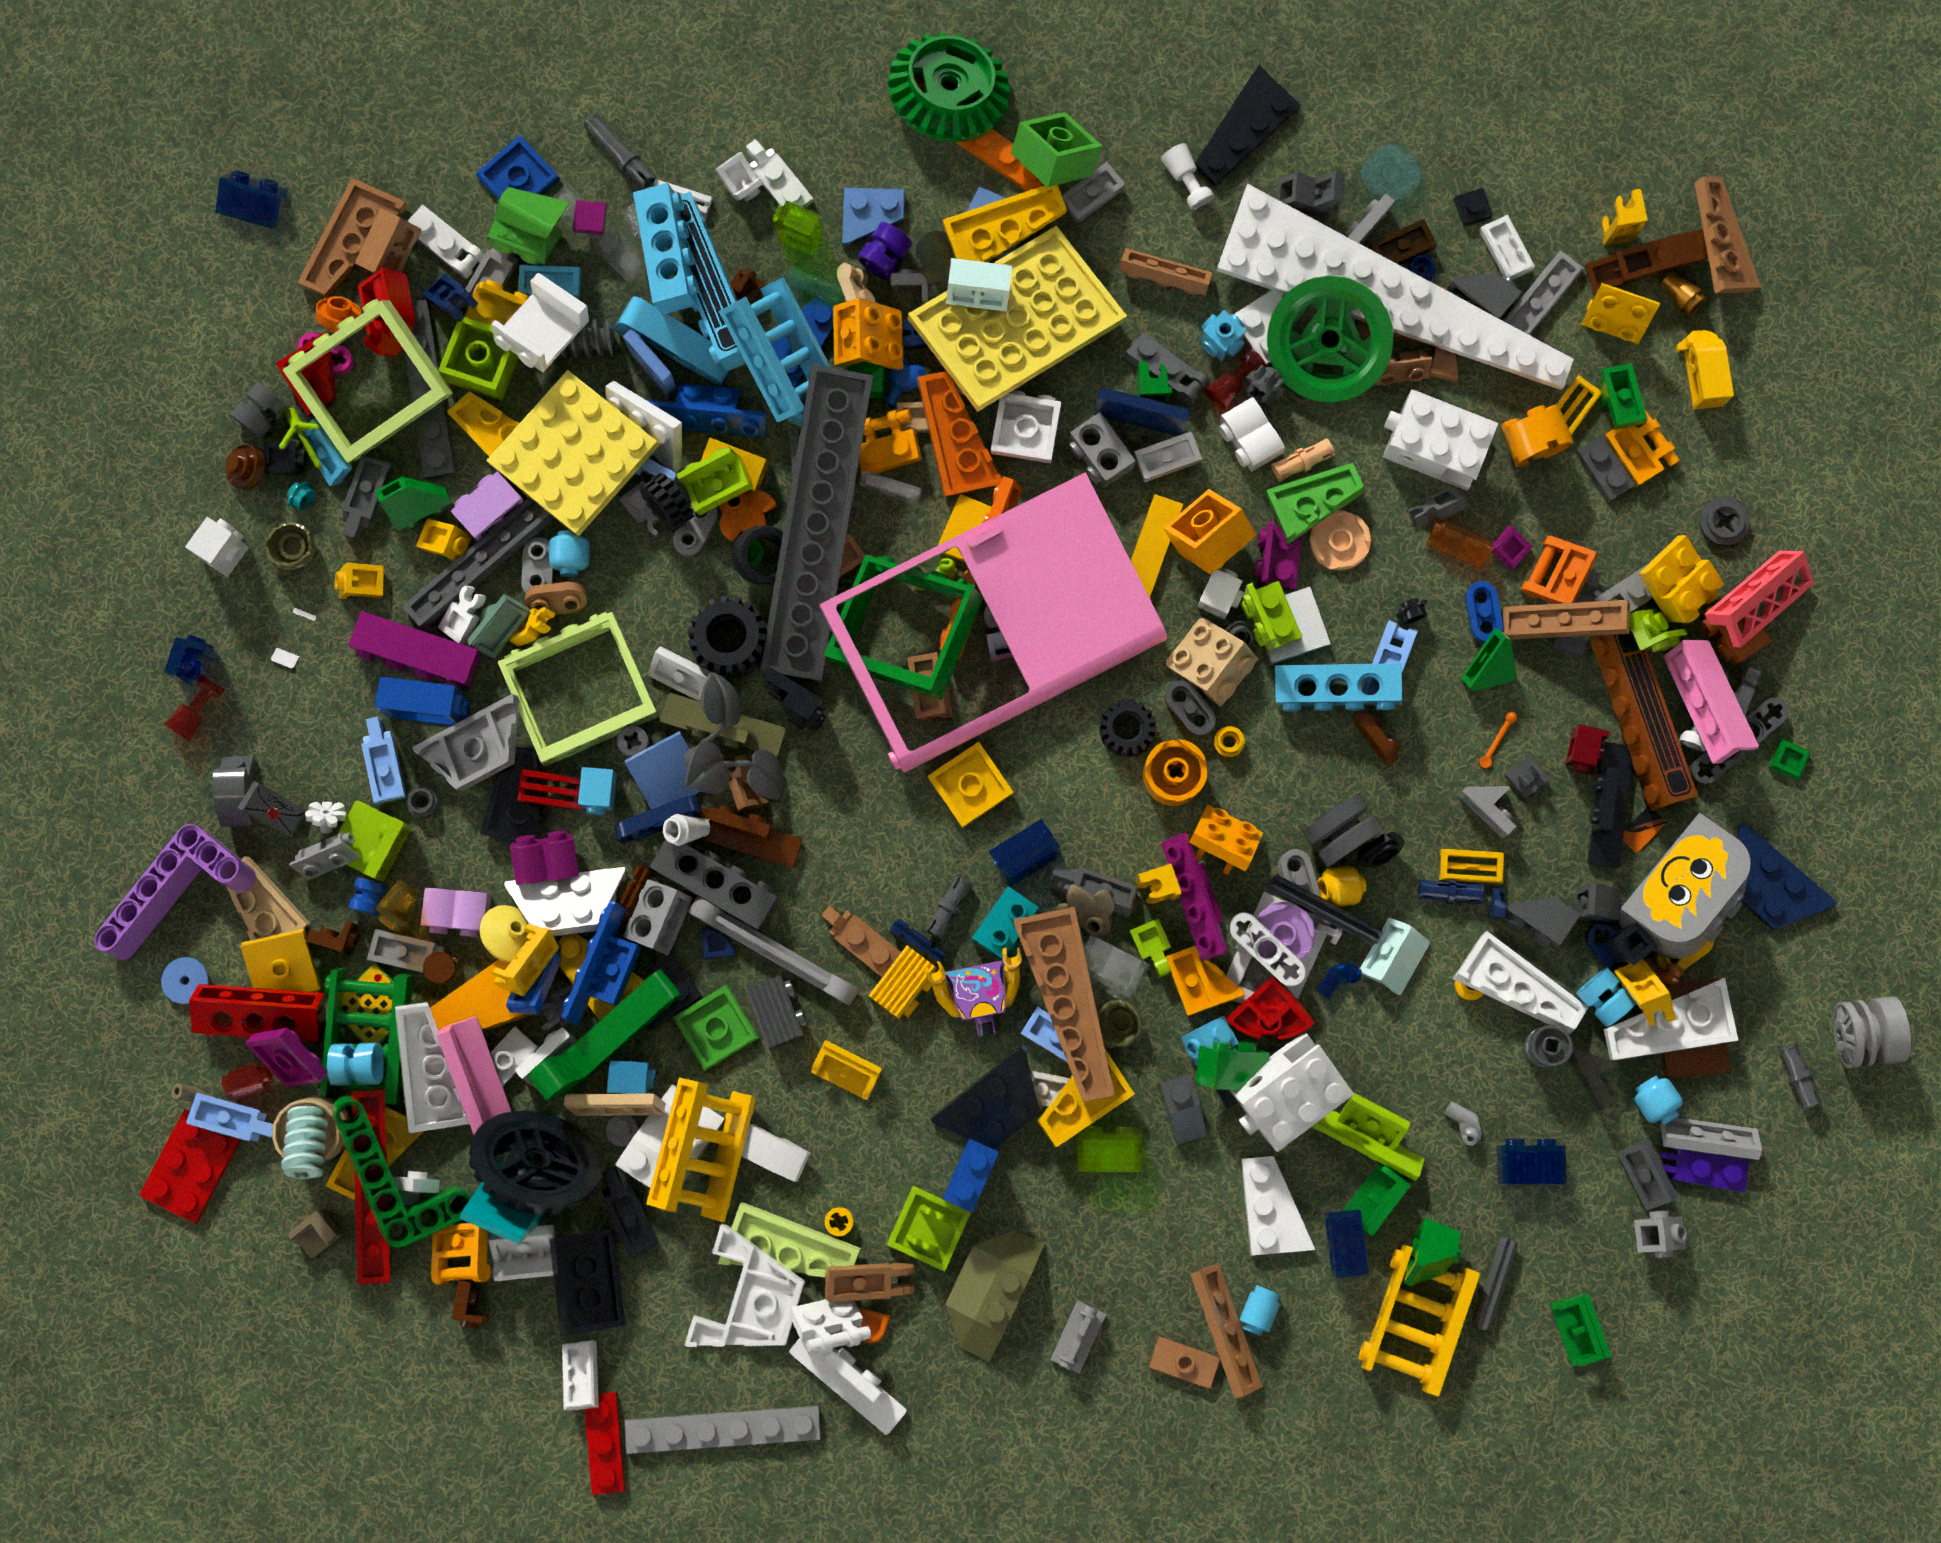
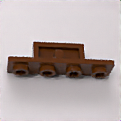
(750, 836)

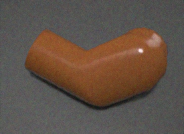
(1668, 976)

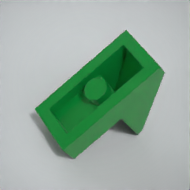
(1622, 396)

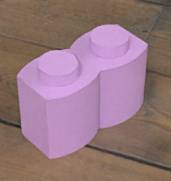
(454, 910)

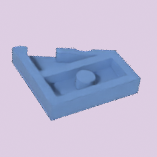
(867, 209)

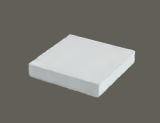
(1310, 625)

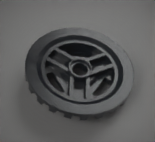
(567, 1155)

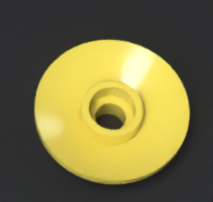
(498, 934)

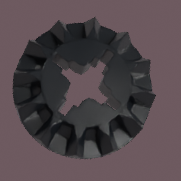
(1380, 850)

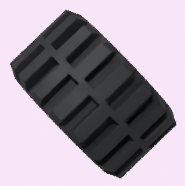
(722, 612)

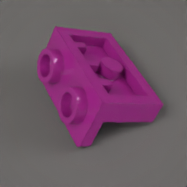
(1278, 559)

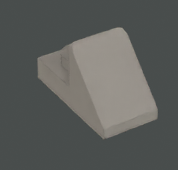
(1482, 802)

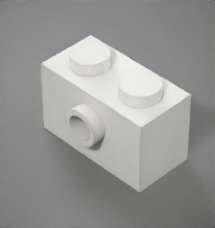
(218, 545)

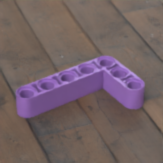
(164, 883)

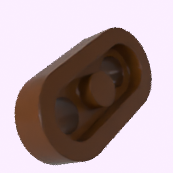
(1368, 726)

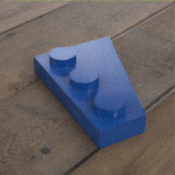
(820, 319)

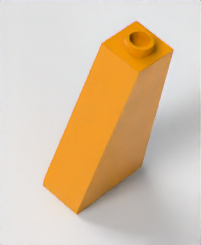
(477, 998)

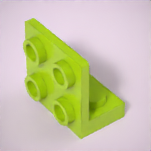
(1272, 616)
(376, 839)

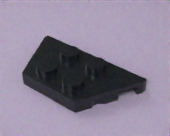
(995, 1103)

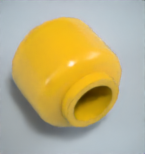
(1342, 885)

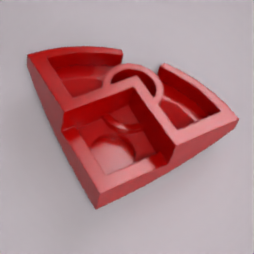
(1271, 1012)

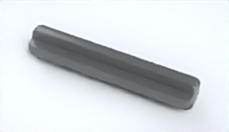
(1495, 1284)

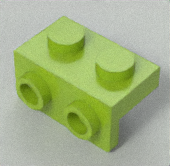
(715, 479)

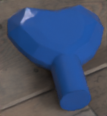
(903, 381)

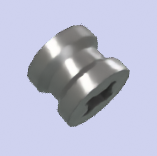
(635, 745)

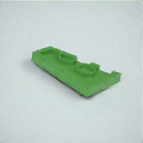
(1313, 499)

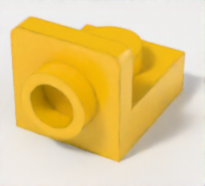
(443, 539)
(359, 580)

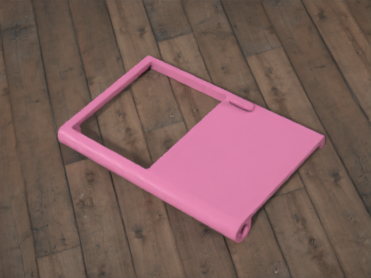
(1056, 594)

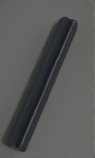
(1324, 909)

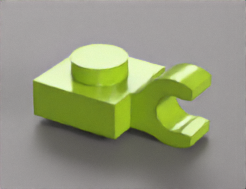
(1151, 943)

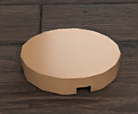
(1338, 549)

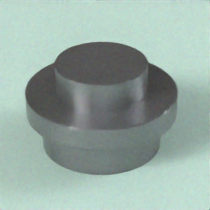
(621, 1130)

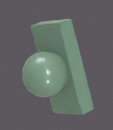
(498, 625)

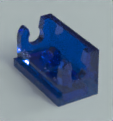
(1025, 852)

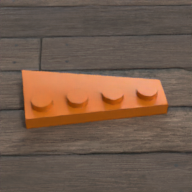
(958, 450)

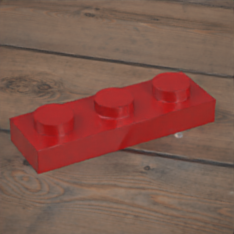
(605, 1445)

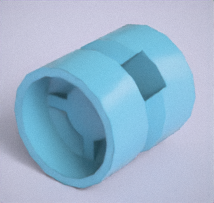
(1614, 1005)
(360, 1064)

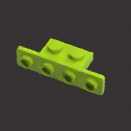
(1373, 1133)

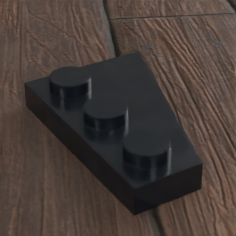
(505, 815)

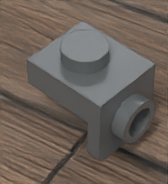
(908, 281)

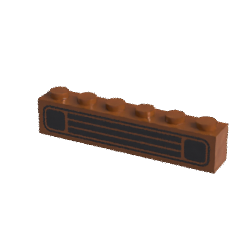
(1644, 720)

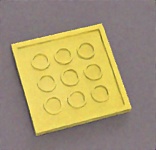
(573, 453)

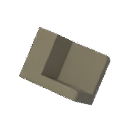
(315, 1233)

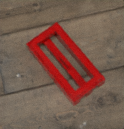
(523, 785)

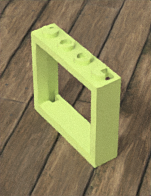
(348, 327)
(546, 647)

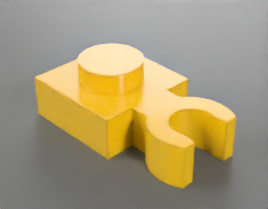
(532, 627)

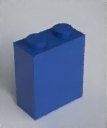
(970, 1175)

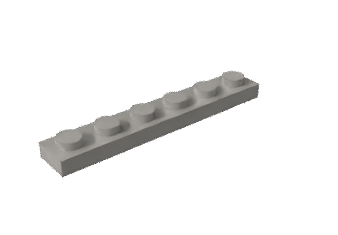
(722, 1429)

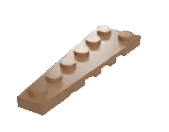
(1061, 972)

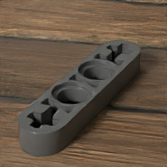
(1761, 710)

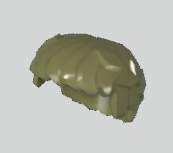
(290, 546)

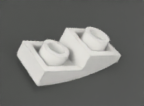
(774, 1153)

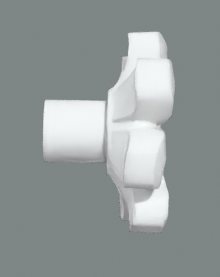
(326, 815)

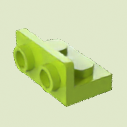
(1651, 631)

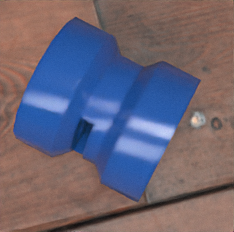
(367, 896)

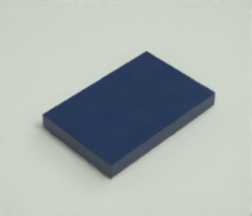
(1142, 412)

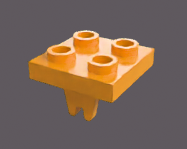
(1226, 838)

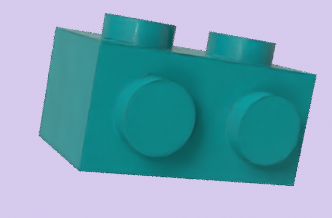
(999, 928)

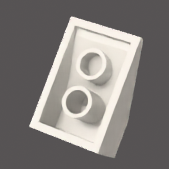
(643, 1150)

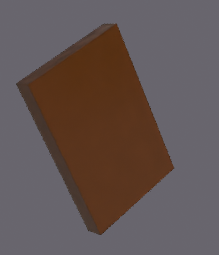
(1699, 1060)

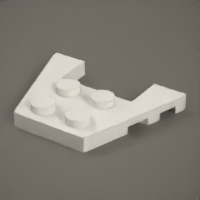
(761, 1299)

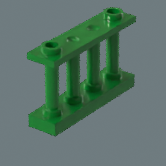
(400, 993)

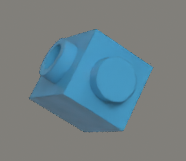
(630, 1077)

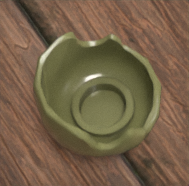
(1125, 1017)

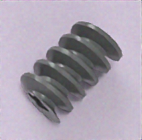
(591, 339)

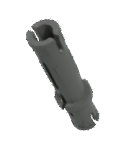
(628, 160)

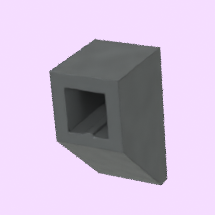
(1545, 918)

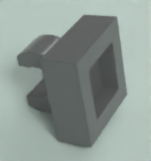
(1527, 777)

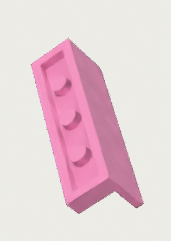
(1709, 699)
(473, 1071)

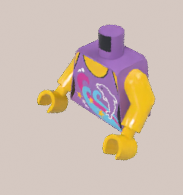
(978, 990)

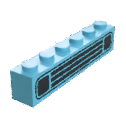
(713, 286)

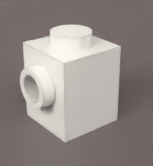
(1221, 593)

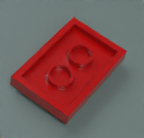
(189, 1169)

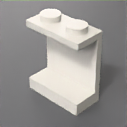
(542, 324)

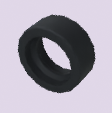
(740, 553)

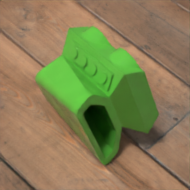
(527, 225)

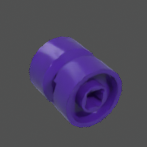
(882, 254)

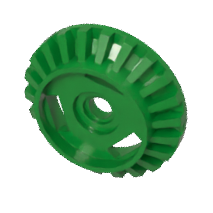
(938, 111)
(1296, 352)

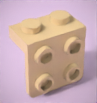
(1212, 660)

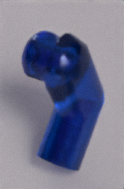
(1337, 975)

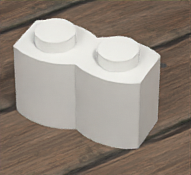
(1251, 435)

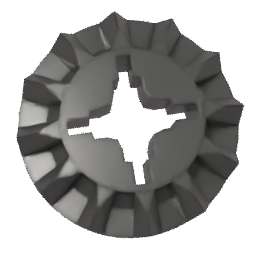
(1724, 507)

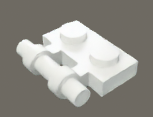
(822, 1318)

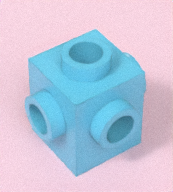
(1223, 344)

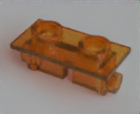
(1459, 543)

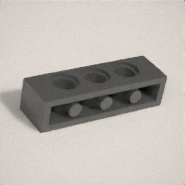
(754, 913)

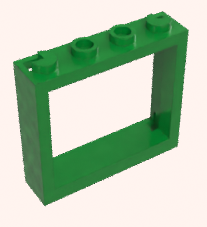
(936, 582)

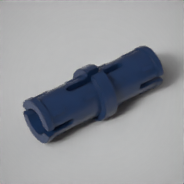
(1450, 891)

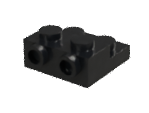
(799, 704)

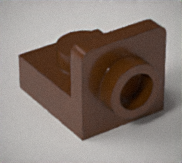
(329, 938)
(467, 1297)

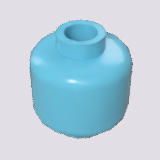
(569, 553)
(1658, 1100)

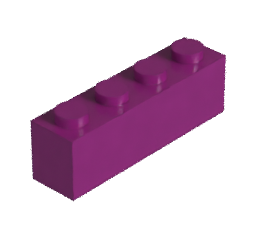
(414, 650)

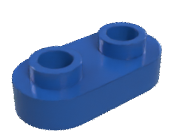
(1483, 612)

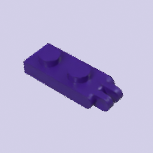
(1707, 1169)

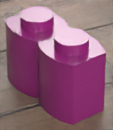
(544, 858)

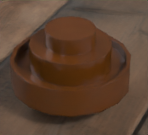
(245, 466)

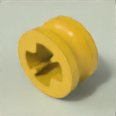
(842, 1212)

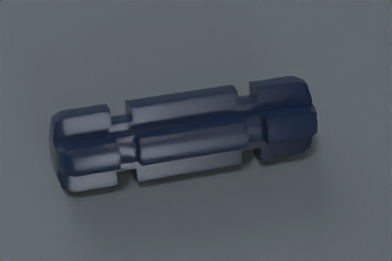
(917, 942)

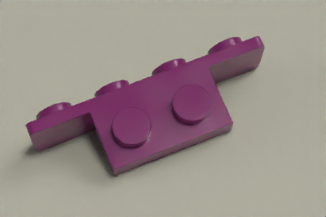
(1196, 897)

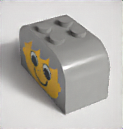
(1691, 890)

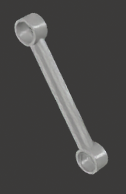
(773, 951)

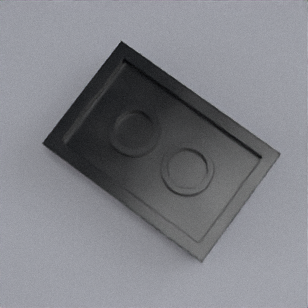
(587, 1282)

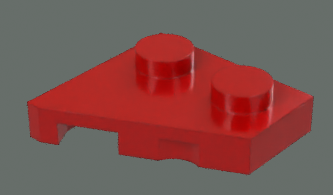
(318, 374)

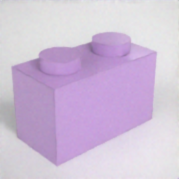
(486, 505)

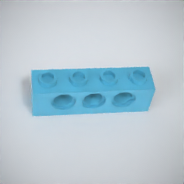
(651, 207)
(1290, 677)

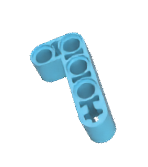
(671, 339)

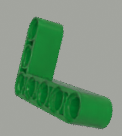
(561, 1073)
(384, 1183)

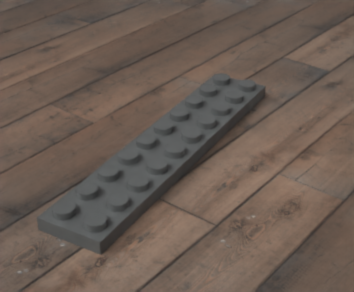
(816, 521)

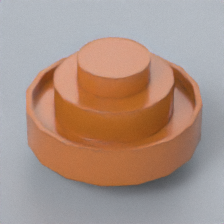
(334, 310)

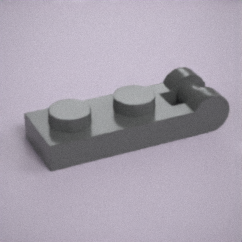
(1149, 350)

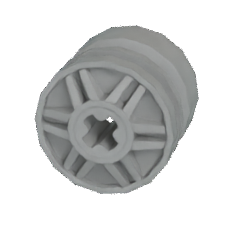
(1871, 1032)

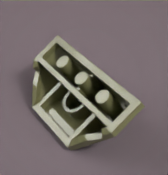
(990, 1290)

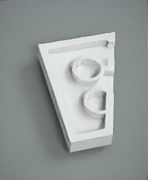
(1270, 1210)

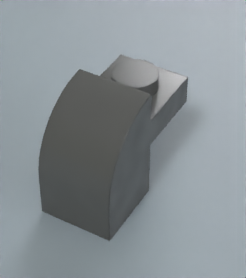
(1311, 194)
(230, 787)

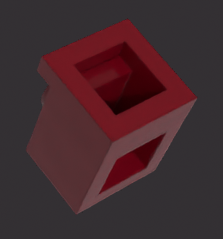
(1586, 748)

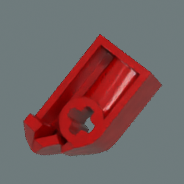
(386, 286)

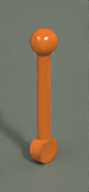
(1485, 761)

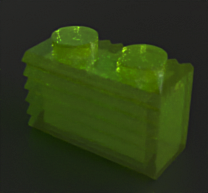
(1109, 1151)

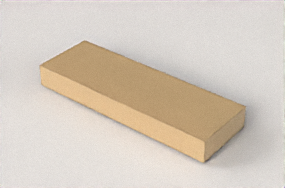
(614, 1104)

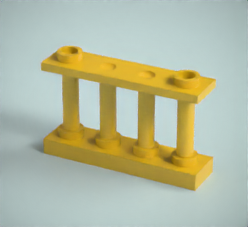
(678, 1143)
(1441, 1344)

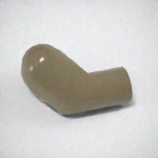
(186, 1092)

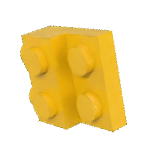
(1681, 581)

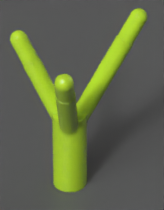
(297, 427)

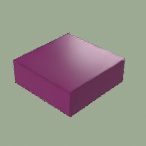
(589, 217)
(1511, 547)

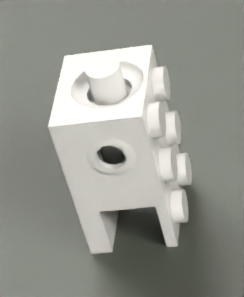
(1439, 439)
(1291, 1092)

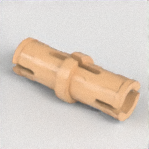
(1303, 460)

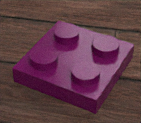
(287, 1057)

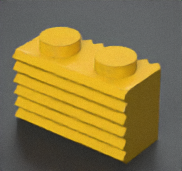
(903, 984)

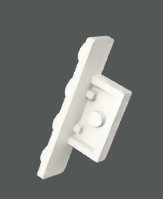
(852, 1384)

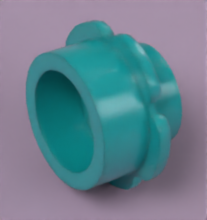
(298, 492)

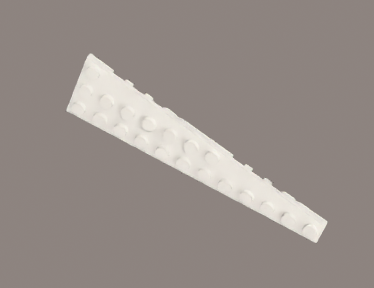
(1284, 247)

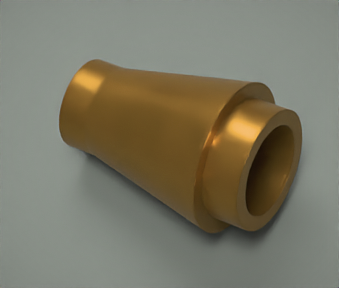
(1684, 294)

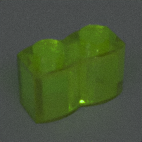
(798, 227)

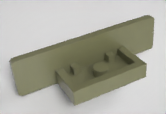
(748, 733)

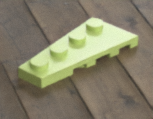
(791, 1243)

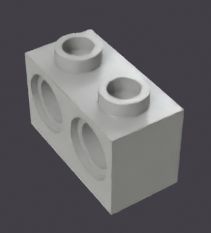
(1108, 448)
(662, 919)

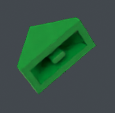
(1492, 664)

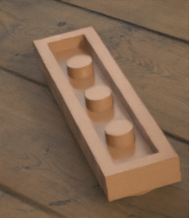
(1566, 619)
(1226, 1330)

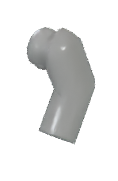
(1468, 1123)

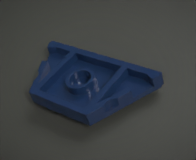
(1776, 887)

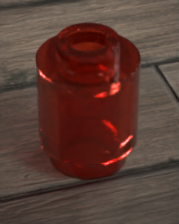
(247, 1081)

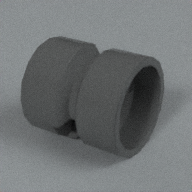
(258, 410)
(1547, 1046)

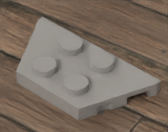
(475, 745)

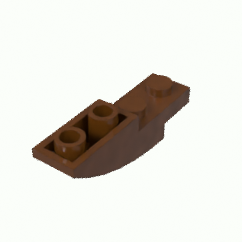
(1648, 260)

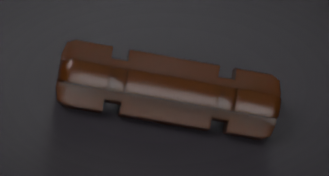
(631, 894)

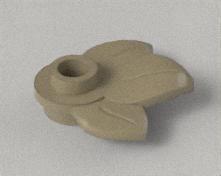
(1091, 909)

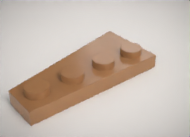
(345, 236)
(1725, 244)

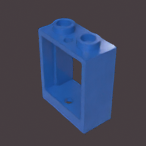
(421, 701)

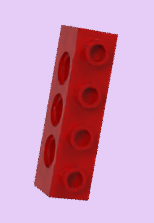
(243, 1003)

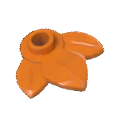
(746, 514)

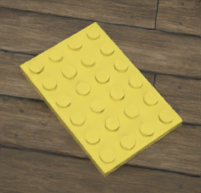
(1050, 314)

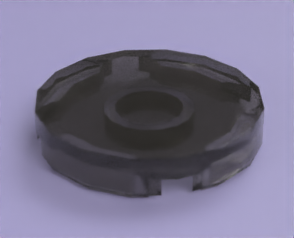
(935, 257)

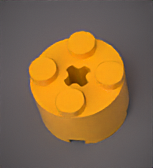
(1537, 436)
(1171, 755)

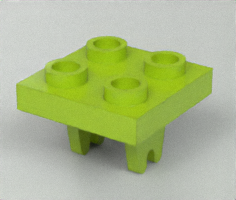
(928, 1228)

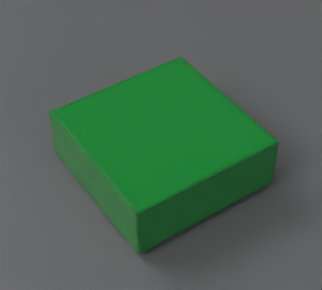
(1789, 759)

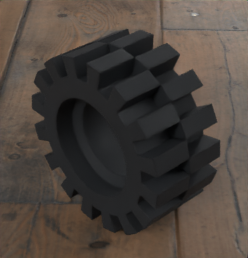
(667, 502)
(1127, 709)

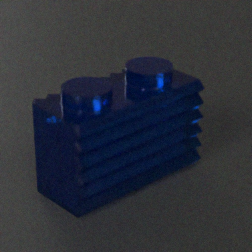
(1531, 1163)

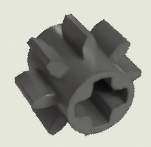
(1264, 385)

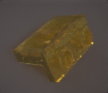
(398, 900)

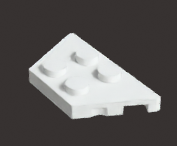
(568, 903)

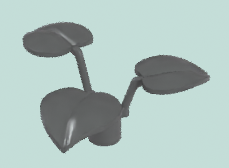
(705, 762)

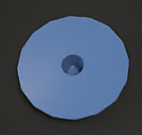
(176, 973)

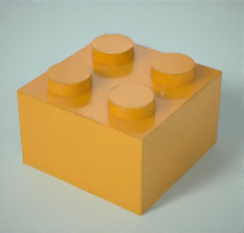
(1210, 531)

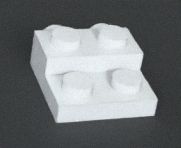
(1026, 426)

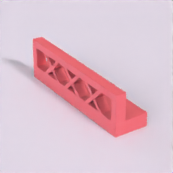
(1758, 588)

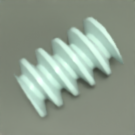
(302, 1142)

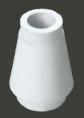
(684, 829)

